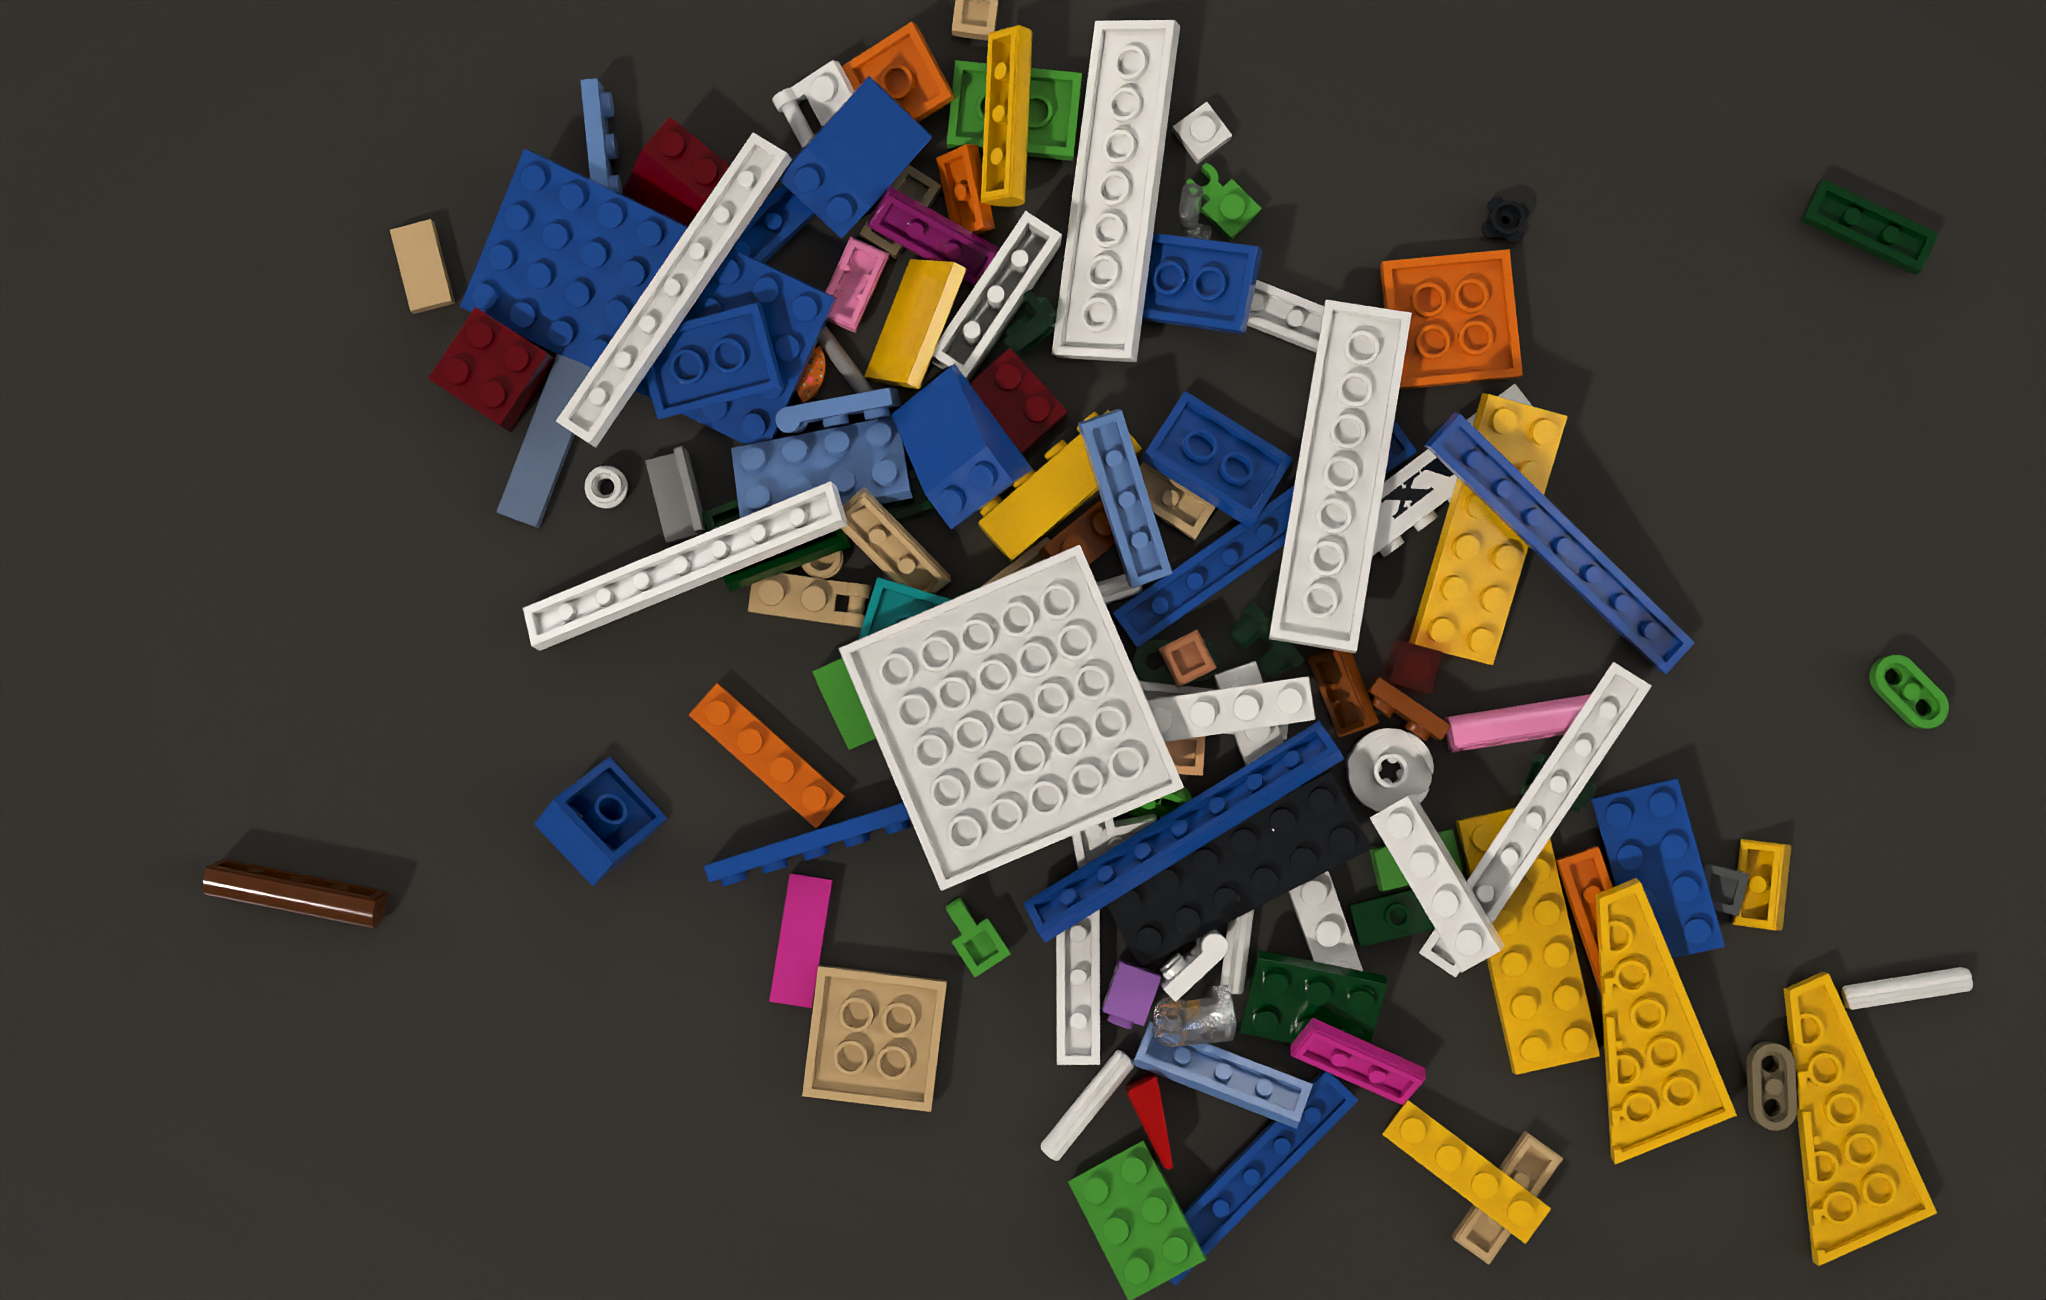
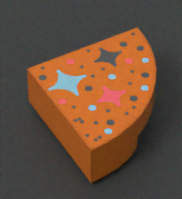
(813, 376)

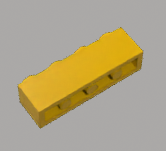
(1042, 498)

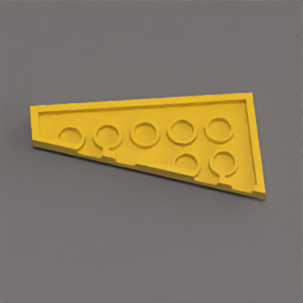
(1655, 1051)
(1851, 1148)

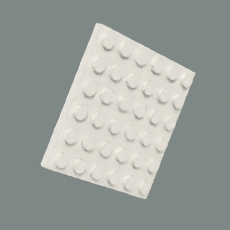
(1011, 718)

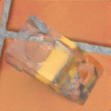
(1195, 1020)

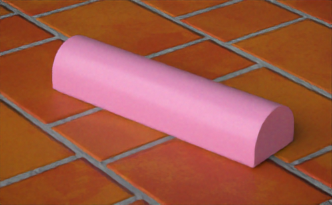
(1512, 724)

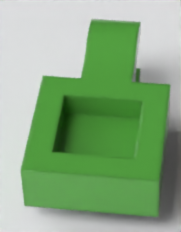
(978, 942)

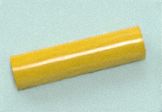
(1006, 117)

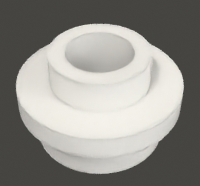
(597, 477)

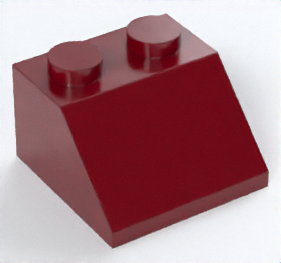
(675, 173)

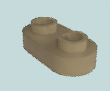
(1775, 1084)

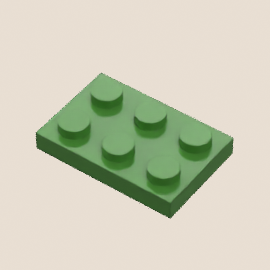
(1051, 110)
(1137, 1220)

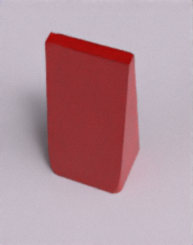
(1147, 1102)

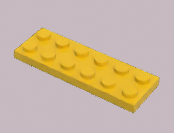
(1477, 552)
(1538, 968)

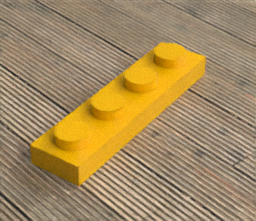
(1466, 1171)

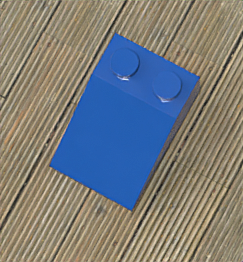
(855, 157)
(957, 447)

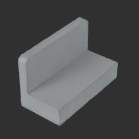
(676, 495)

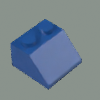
(600, 820)

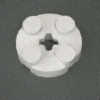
(1395, 746)

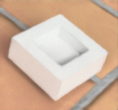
(1201, 132)

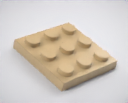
(874, 1038)

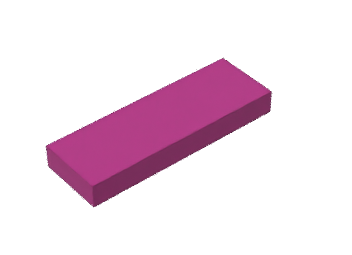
(801, 940)
(1357, 1061)

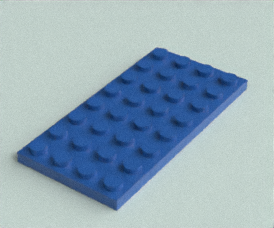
(578, 257)

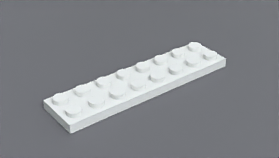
(1116, 190)
(1340, 476)

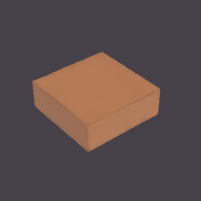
(1187, 658)

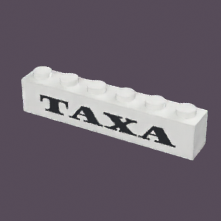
(1417, 490)

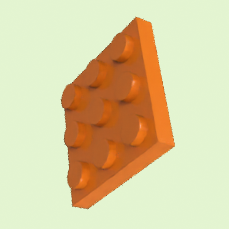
(1460, 317)

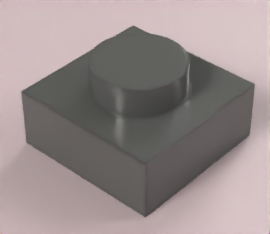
(1726, 887)

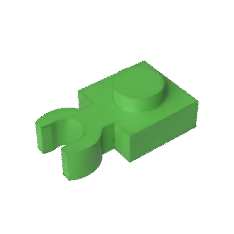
(1228, 206)

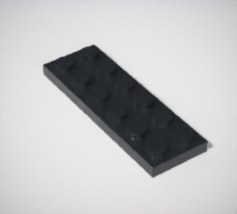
(1241, 869)

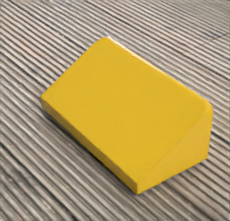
(1766, 886)

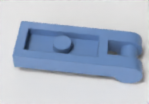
(836, 410)

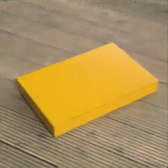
(915, 323)

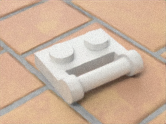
(826, 93)
(1184, 971)

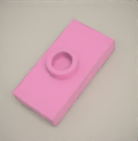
(855, 282)

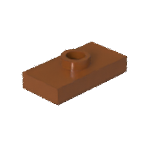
(1343, 691)

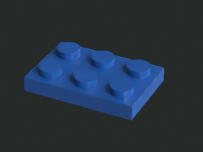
(1201, 283)
(714, 362)
(1217, 459)

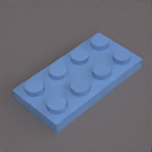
(848, 456)

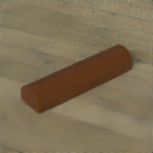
(295, 892)

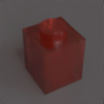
(1412, 667)

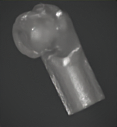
(1190, 212)

